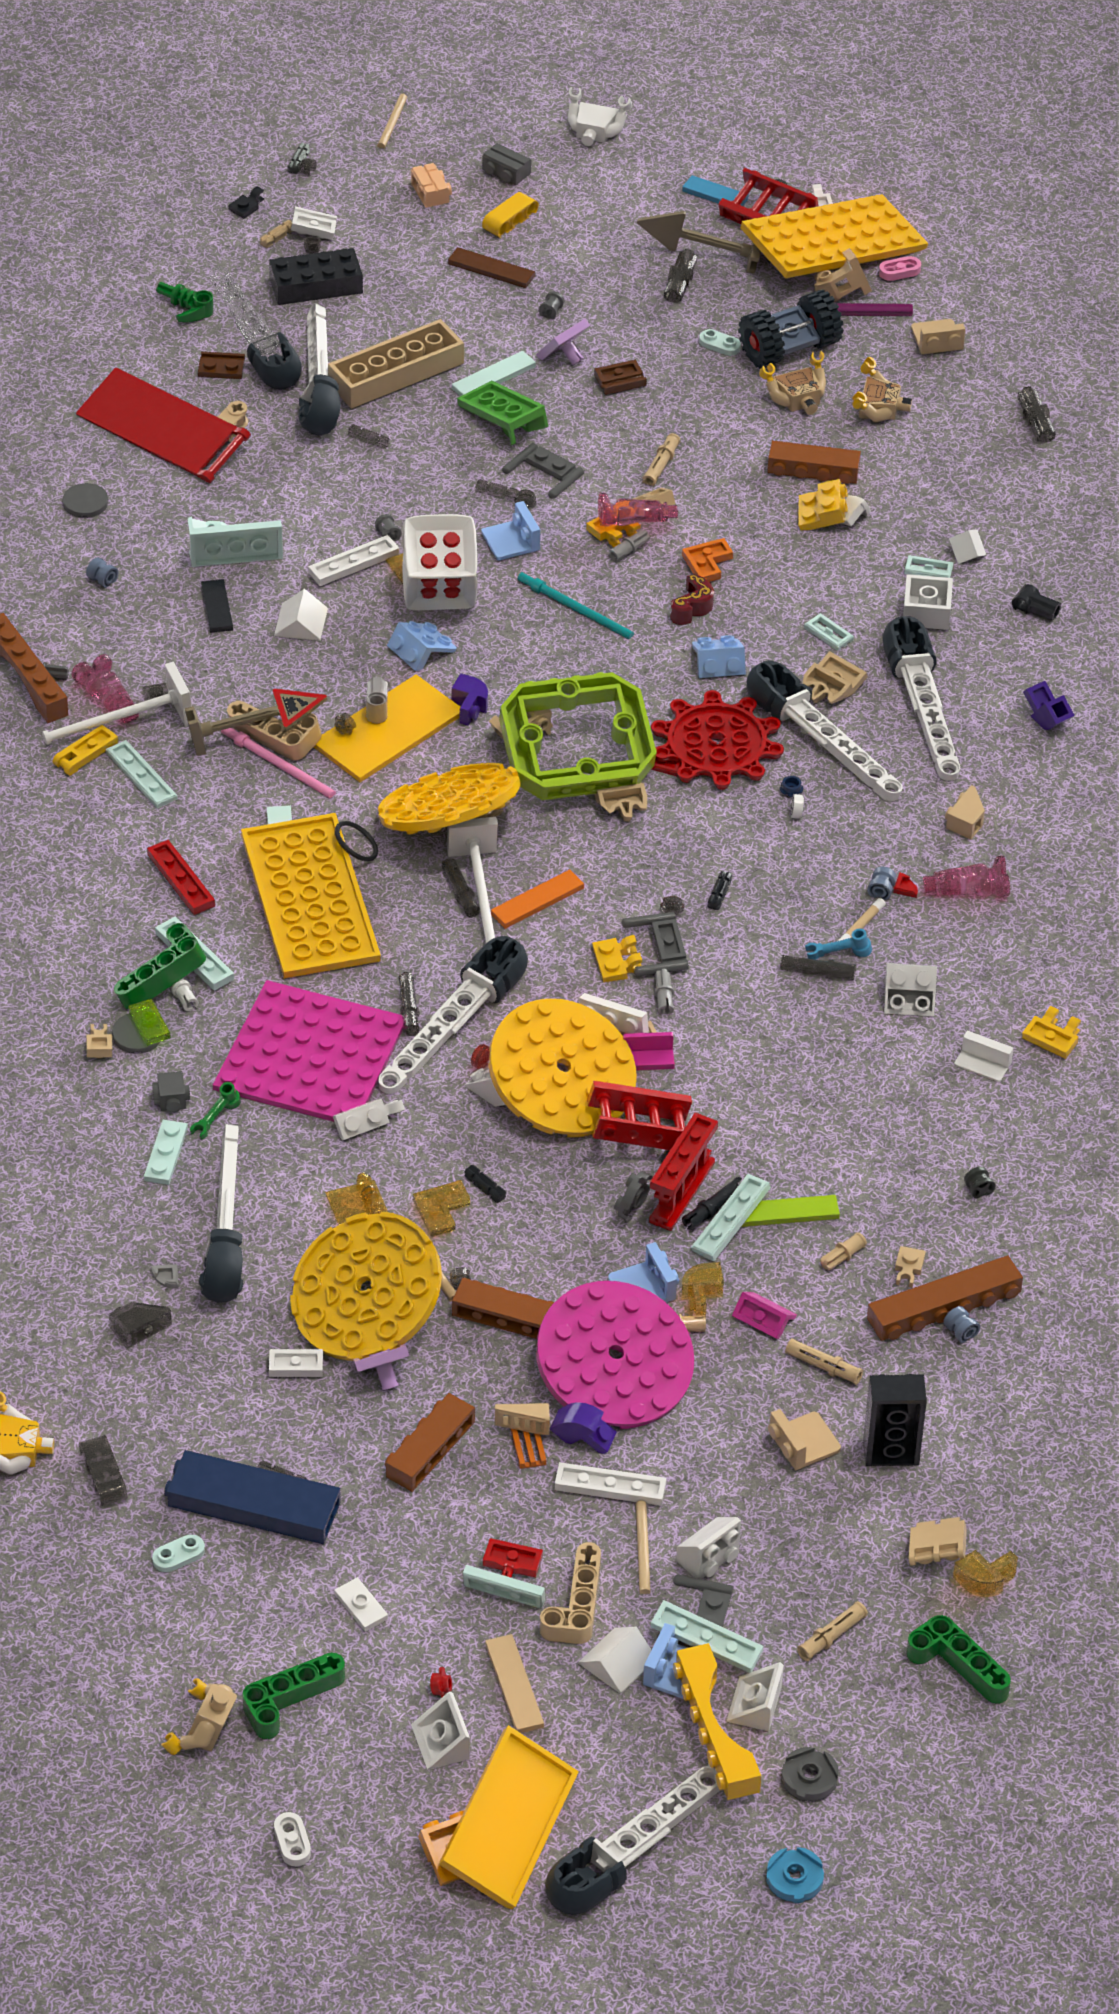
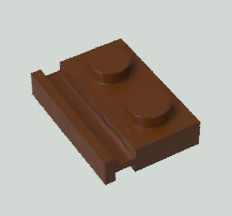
(221, 365)
(620, 377)

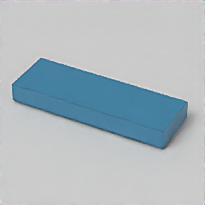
(710, 190)

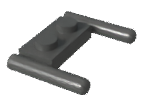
(548, 463)
(667, 941)
(714, 1600)

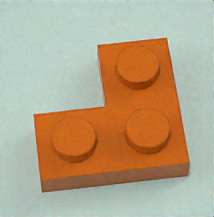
(703, 558)

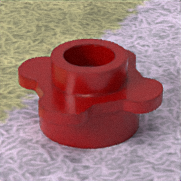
(441, 1683)

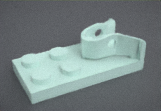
(234, 542)

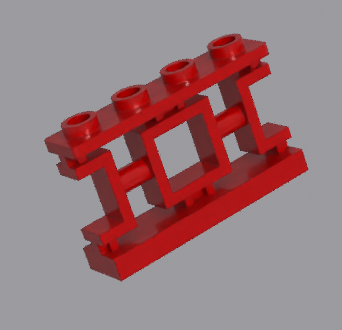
(683, 1171)

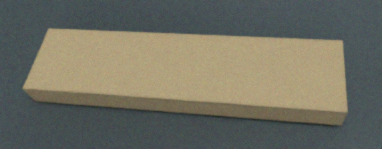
(514, 1683)

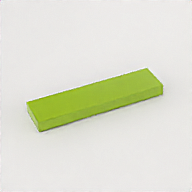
(794, 1210)

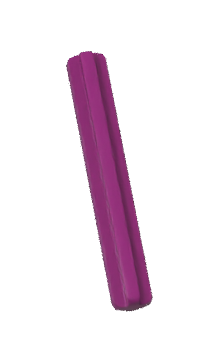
(875, 309)

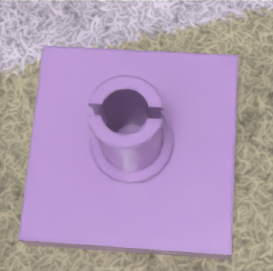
(565, 342)
(382, 1363)

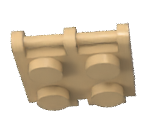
(937, 1541)

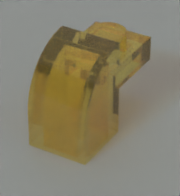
(702, 1282)
(985, 1578)

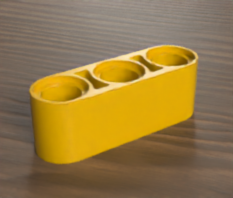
(509, 214)

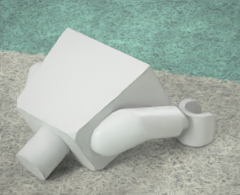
(595, 121)

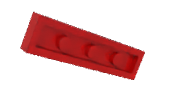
(181, 877)

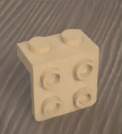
(938, 336)
(803, 1438)

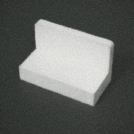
(984, 1056)

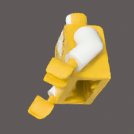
(19, 1440)

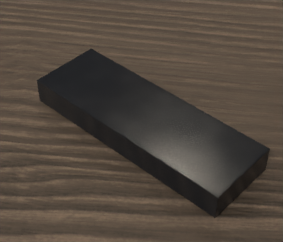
(217, 605)

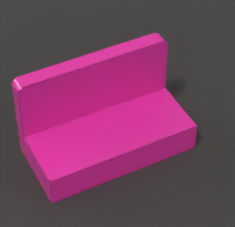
(651, 1050)
(762, 1314)

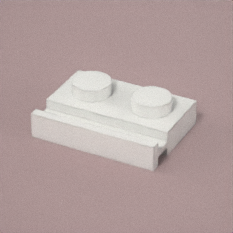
(313, 223)

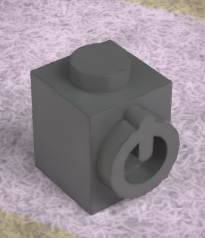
(170, 1091)

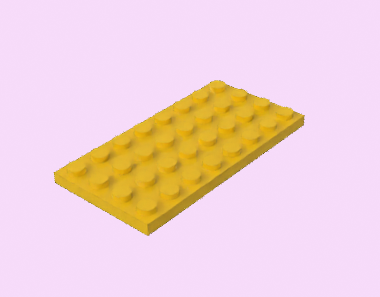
(817, 236)
(310, 896)

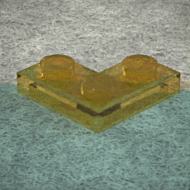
(437, 1202)

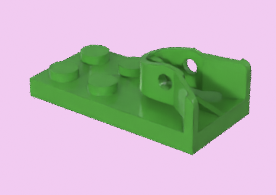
(505, 408)

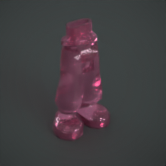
(632, 511)
(104, 684)
(970, 880)

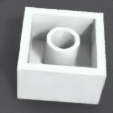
(928, 600)

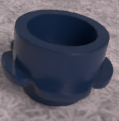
(791, 785)

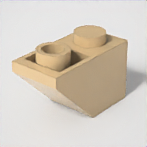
(966, 815)

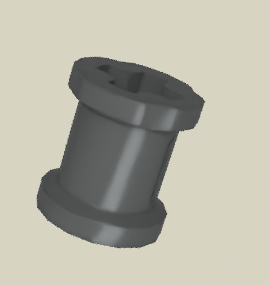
(552, 303)
(388, 527)

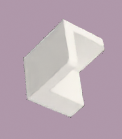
(967, 546)

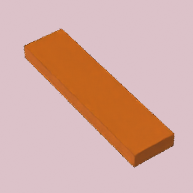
(537, 899)

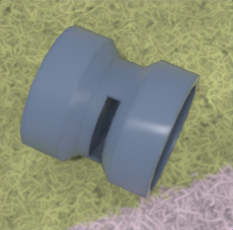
(101, 572)
(882, 883)
(964, 1325)

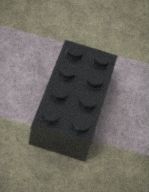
(315, 276)
(894, 1420)

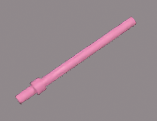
(243, 740)

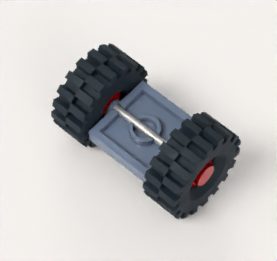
(809, 323)

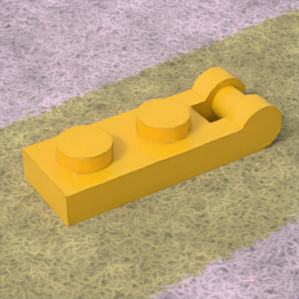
(85, 749)

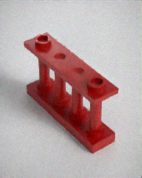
(734, 211)
(642, 1102)

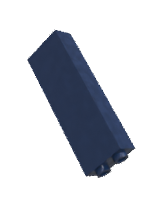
(253, 1496)

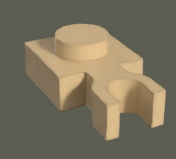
(99, 1042)
(909, 1263)

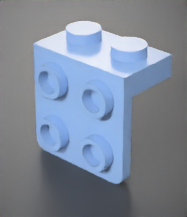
(416, 641)
(719, 656)
(651, 1275)

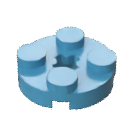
(795, 1860)

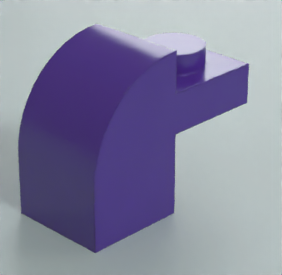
(471, 696)
(1047, 710)
(583, 1422)

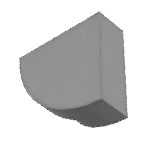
(166, 1274)

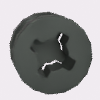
(979, 1182)

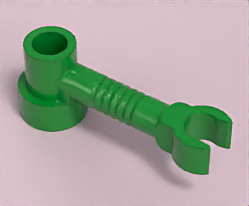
(228, 1099)

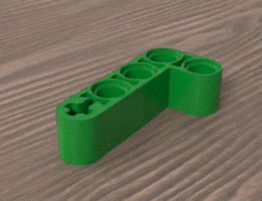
(163, 969)
(962, 1654)
(296, 1685)

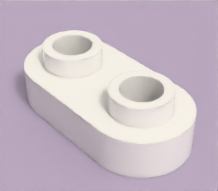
(292, 1841)

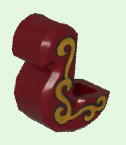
(696, 603)

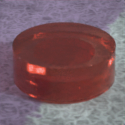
(480, 1056)

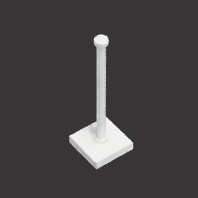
(177, 695)
(472, 839)

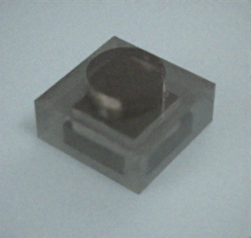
(154, 691)

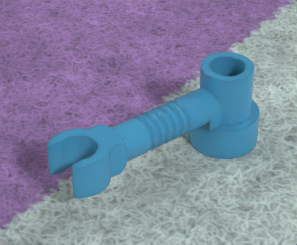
(859, 943)

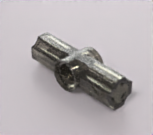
(680, 276)
(1036, 415)

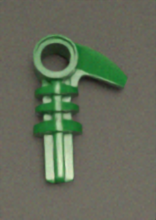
(198, 303)

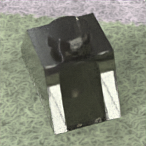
(138, 1322)

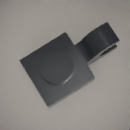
(245, 205)

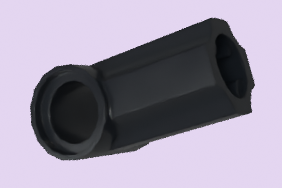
(1031, 600)

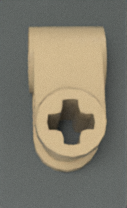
(235, 414)

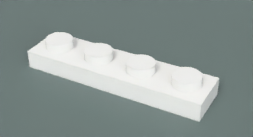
(353, 560)
(610, 1484)

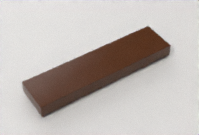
(491, 267)

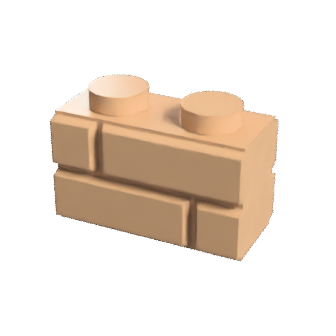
(430, 185)

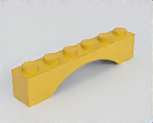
(734, 1765)

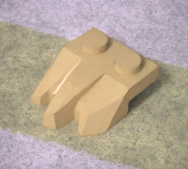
(833, 679)
(623, 799)

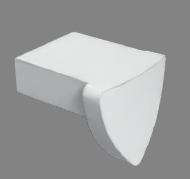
(856, 507)

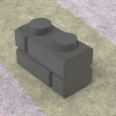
(506, 164)

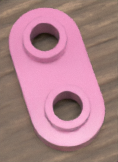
(900, 268)

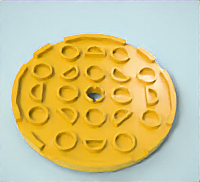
(449, 798)
(526, 1060)
(329, 1279)

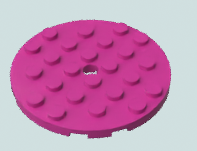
(623, 1318)

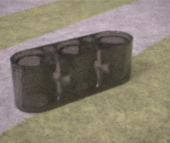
(104, 1470)

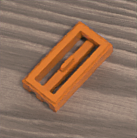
(532, 1462)

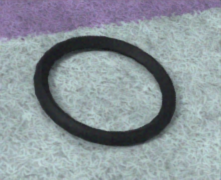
(364, 832)

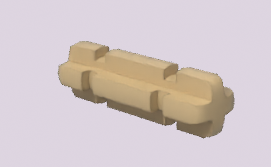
(276, 234)

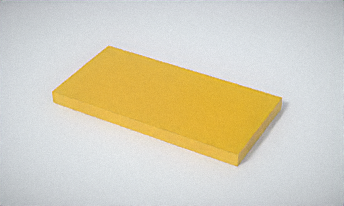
(414, 715)
(509, 1818)

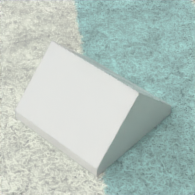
(301, 617)
(618, 1658)
(757, 1697)
(442, 1734)

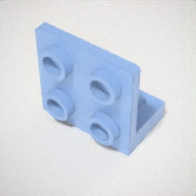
(514, 537)
(659, 1664)

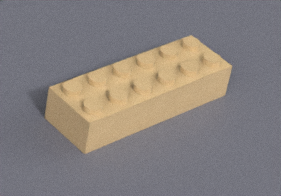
(397, 363)

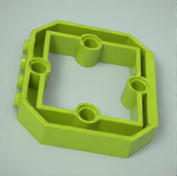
(583, 691)

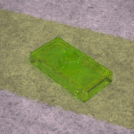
(149, 1022)

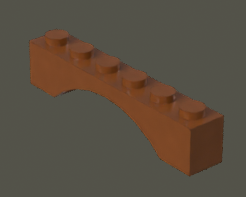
(42, 688)

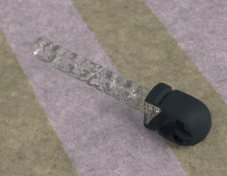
(262, 351)

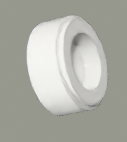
(797, 806)

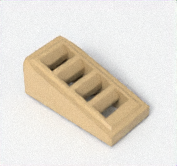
(524, 1417)

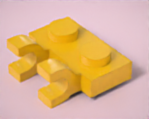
(611, 533)
(610, 960)
(1051, 1037)

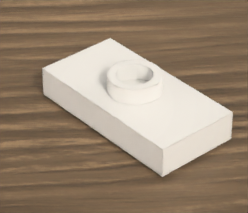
(361, 1604)

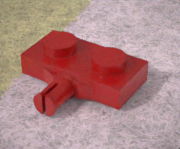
(512, 1558)

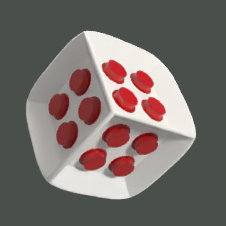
(439, 562)

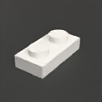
(296, 1363)

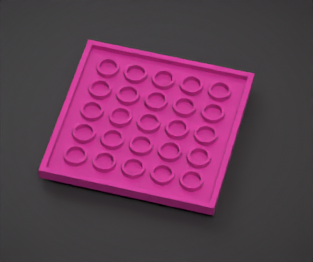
(310, 1051)

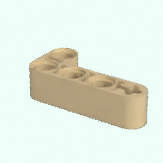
(271, 733)
(582, 1601)

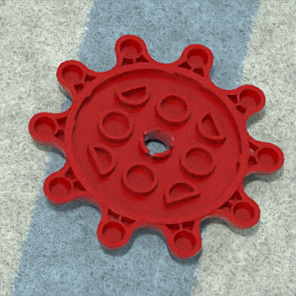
(696, 726)

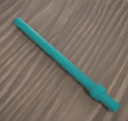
(538, 585)

